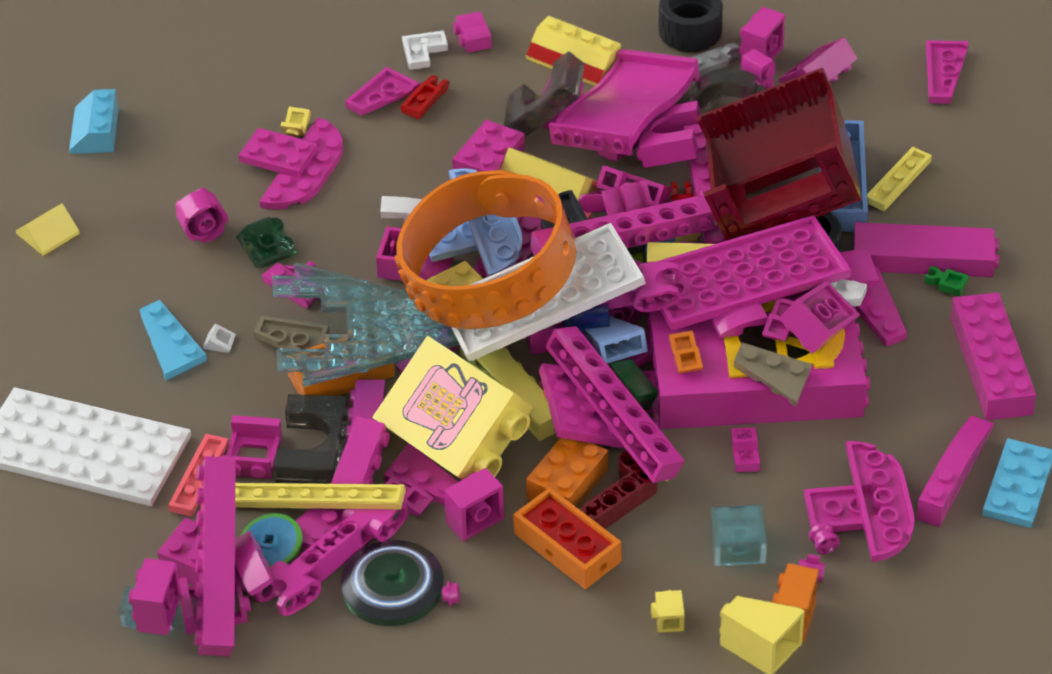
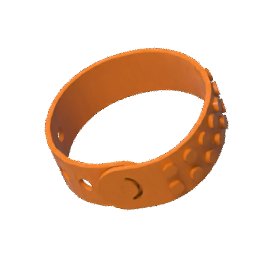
(496, 300)

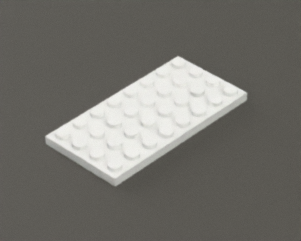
(599, 274)
(88, 446)

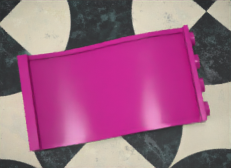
(624, 101)

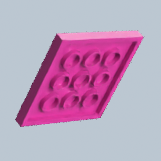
(571, 411)

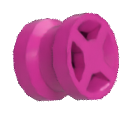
(824, 538)

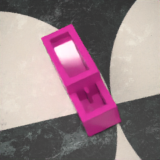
(251, 563)

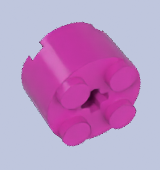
(201, 215)

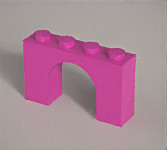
(665, 137)

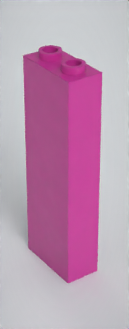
(917, 247)

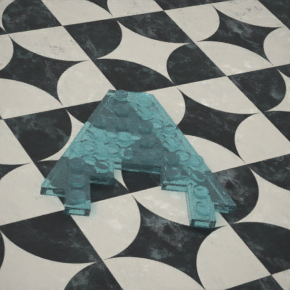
(379, 324)

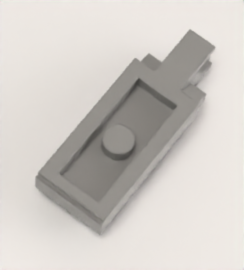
(717, 58)

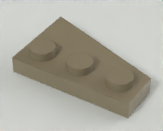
(779, 372)

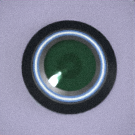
(392, 583)

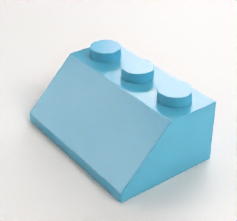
(95, 123)

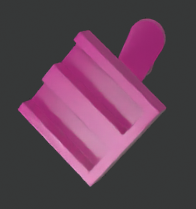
(617, 199)

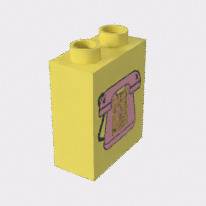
(453, 411)

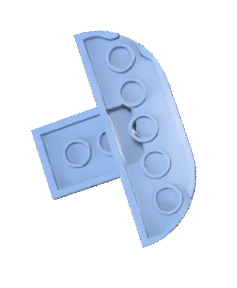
(493, 236)

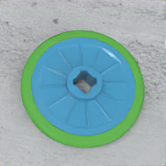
(282, 531)

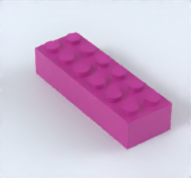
(992, 356)

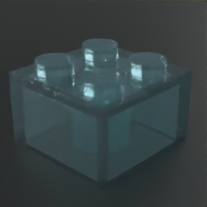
(738, 535)

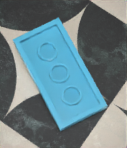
(1018, 483)

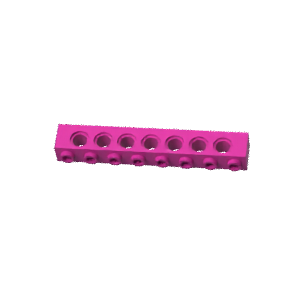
(644, 224)
(615, 404)

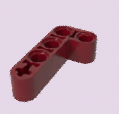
(621, 496)

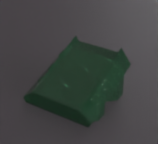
(266, 242)

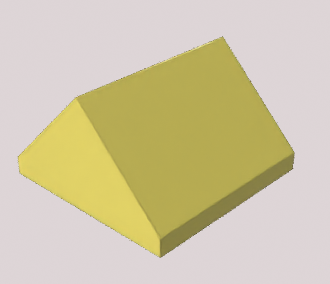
(49, 230)

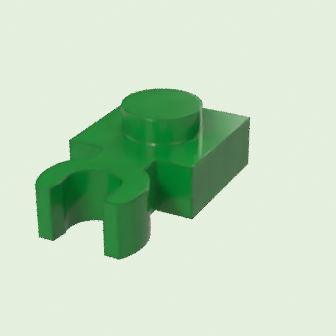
(949, 282)

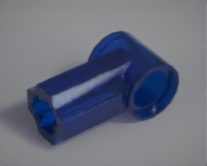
(591, 318)

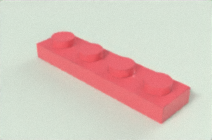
(185, 496)

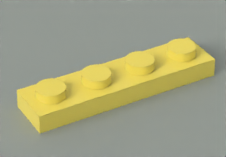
(898, 178)

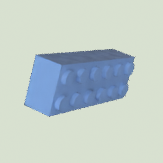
(857, 211)

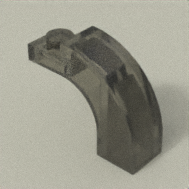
(723, 83)

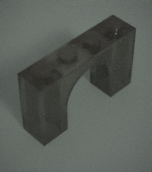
(529, 111)
(317, 463)

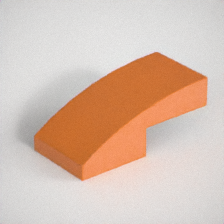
(685, 352)

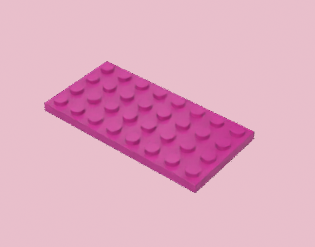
(753, 270)

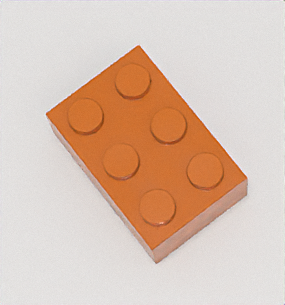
(570, 470)

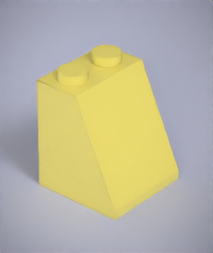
(761, 631)

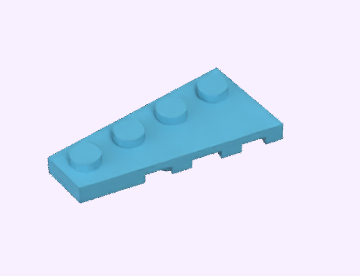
(170, 341)

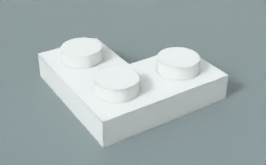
(419, 45)

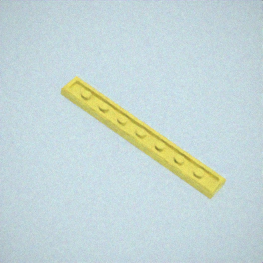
(319, 496)

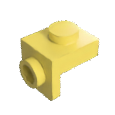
(296, 122)

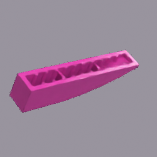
(952, 471)

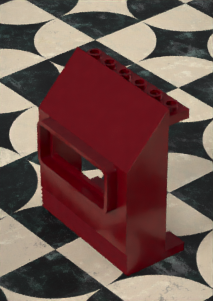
(770, 141)

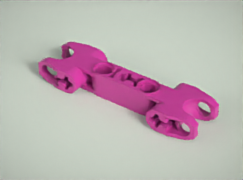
(649, 296)
(302, 577)

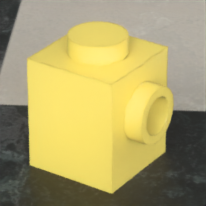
(668, 611)

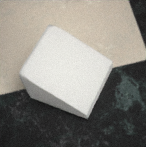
(219, 339)

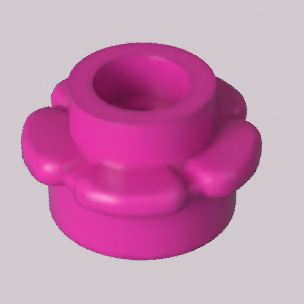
(451, 593)

